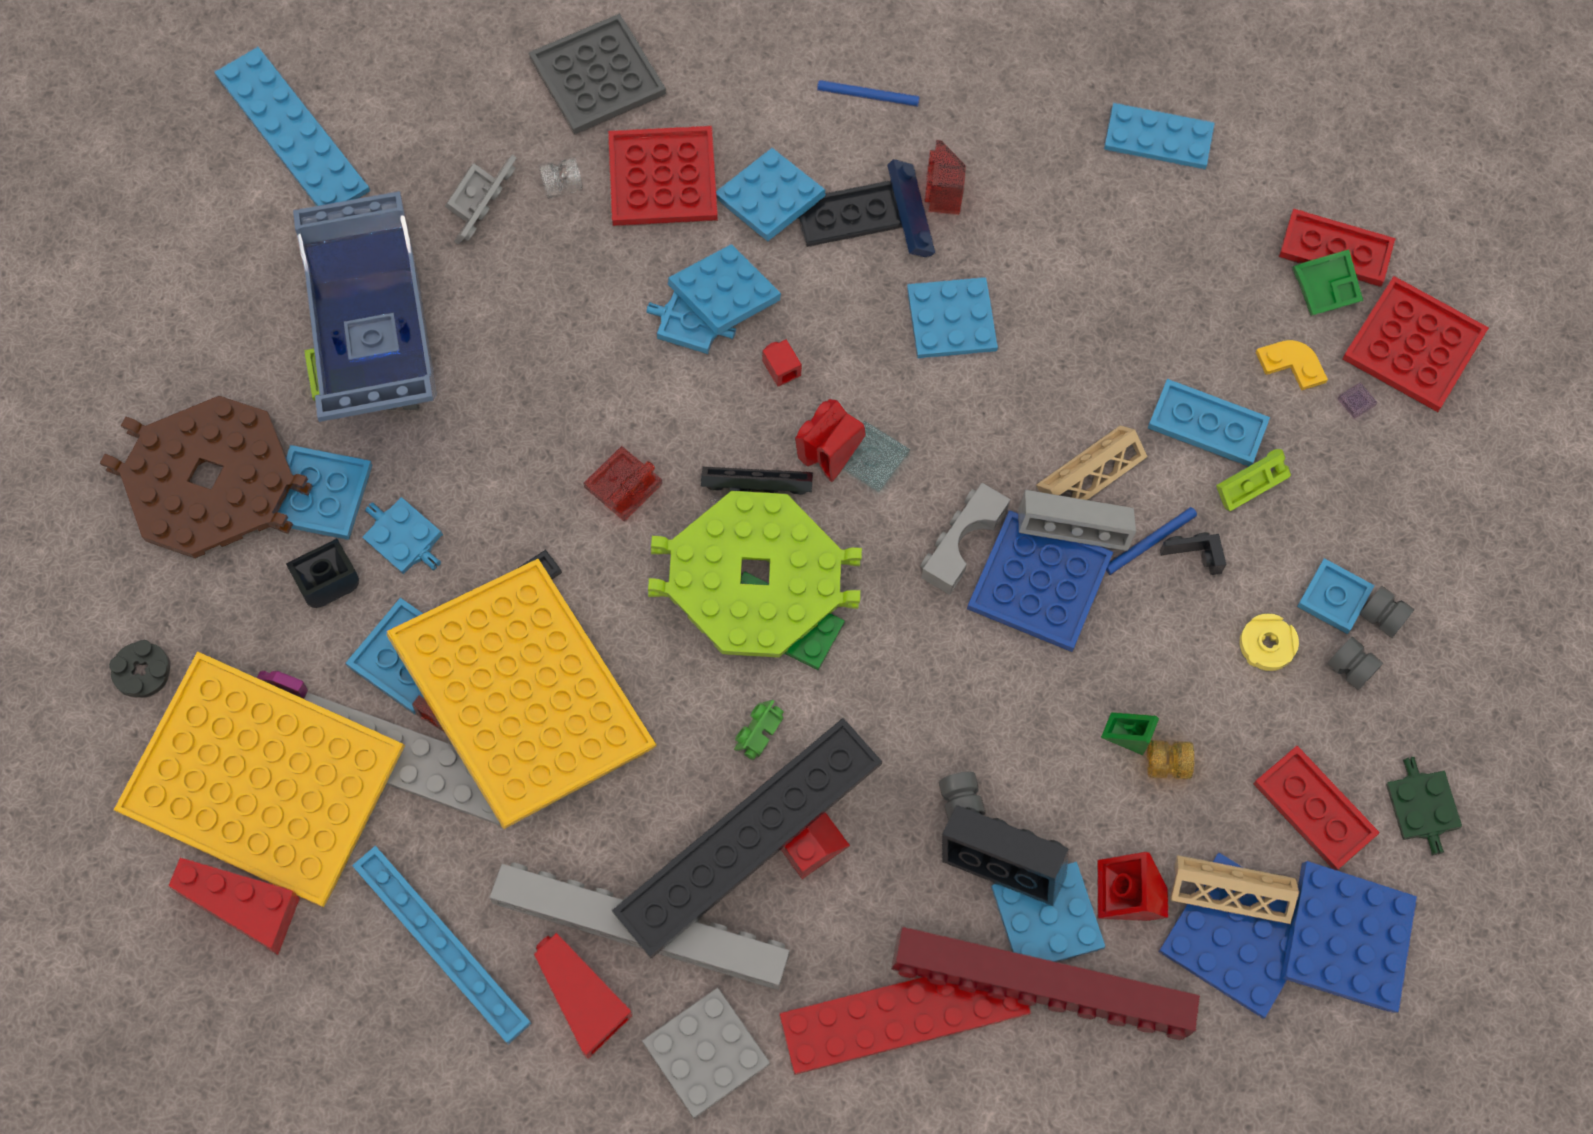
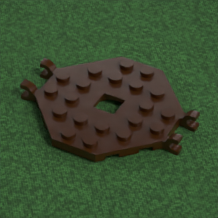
(244, 496)

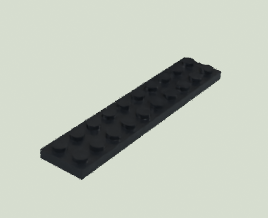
(746, 837)

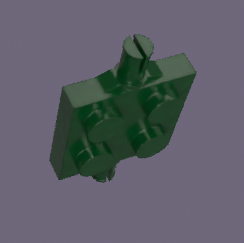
(1424, 805)

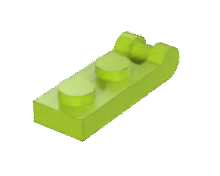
(1253, 480)

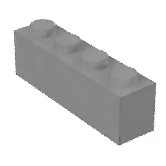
(1076, 520)

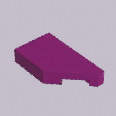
(284, 682)

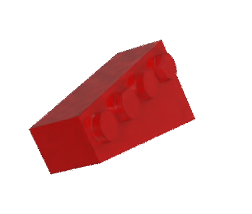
(241, 902)

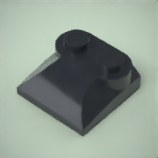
(324, 574)

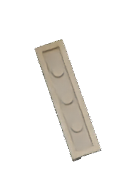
(1095, 459)
(1238, 880)

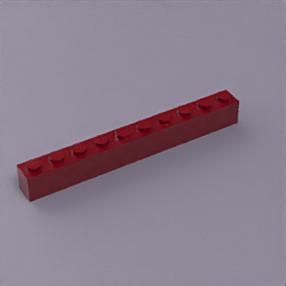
(1045, 983)

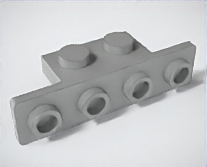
(473, 194)

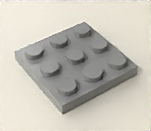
(706, 1052)

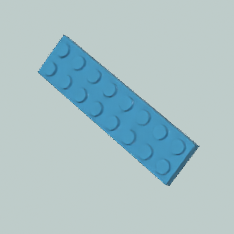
(291, 130)

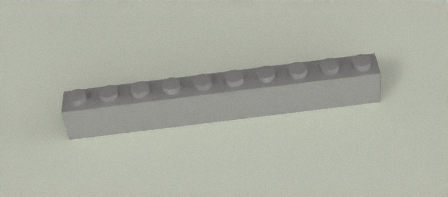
(592, 912)

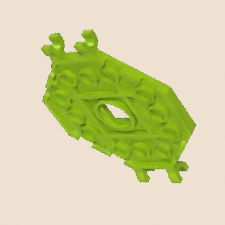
(750, 616)

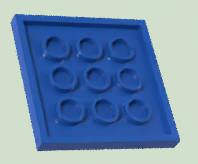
(1040, 584)
(1349, 937)
(1232, 950)

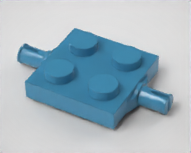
(683, 326)
(402, 535)

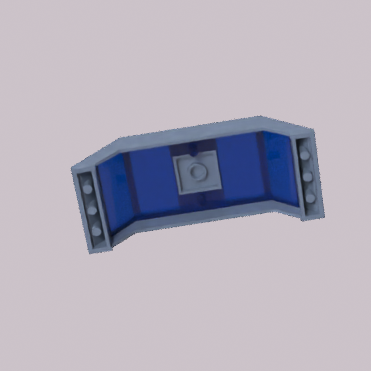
(364, 307)

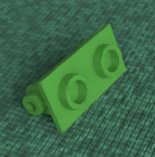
(764, 719)

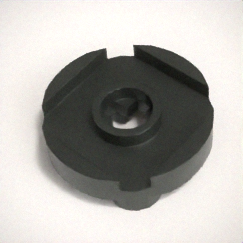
(140, 653)

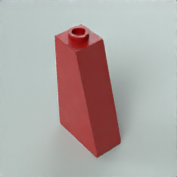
(583, 997)

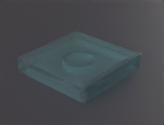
(876, 458)

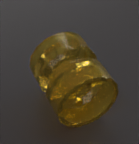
(1180, 759)

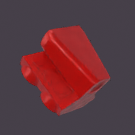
(829, 438)

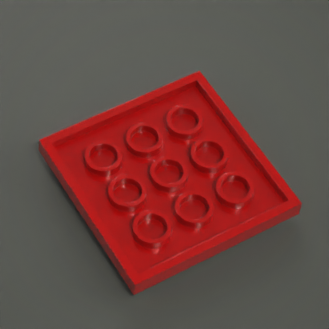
(662, 175)
(1415, 343)

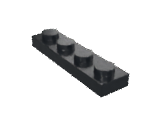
(766, 480)

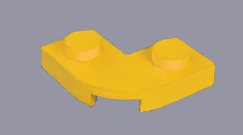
(1295, 356)

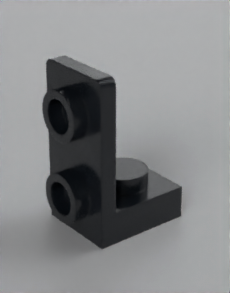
(1212, 556)

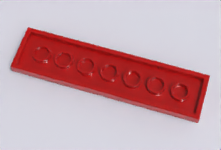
(887, 1021)

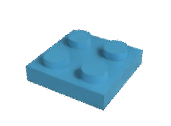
(1335, 596)

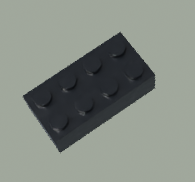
(1005, 854)

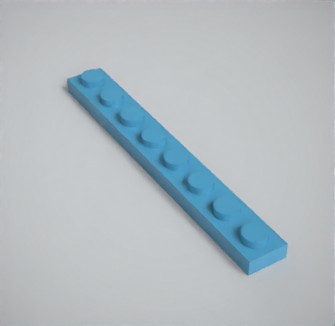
(442, 945)

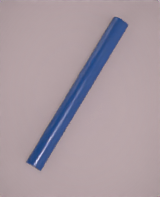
(868, 93)
(1151, 540)

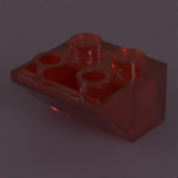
(944, 180)

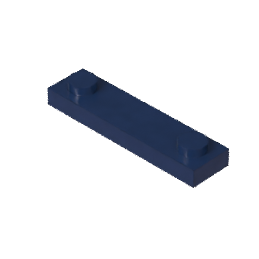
(911, 208)

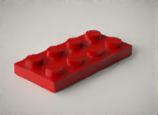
(1316, 236)
(1316, 808)

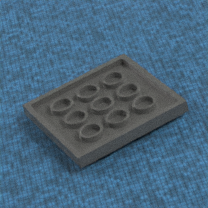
(597, 73)

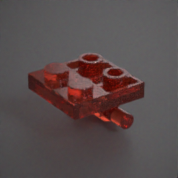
(623, 483)

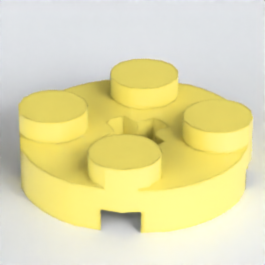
(1278, 631)

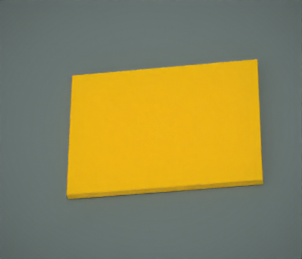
(520, 692)
(260, 778)

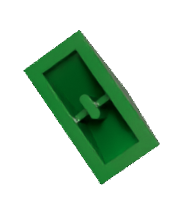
(1130, 730)

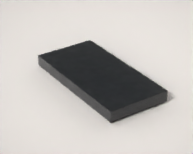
(851, 214)

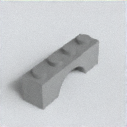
(983, 511)

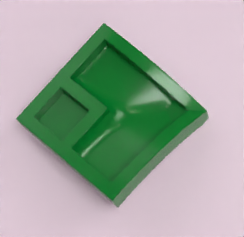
(1328, 282)

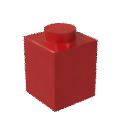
(781, 362)

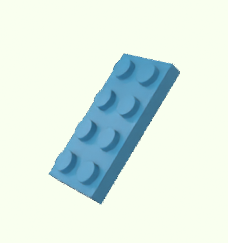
(1159, 136)
(1209, 422)

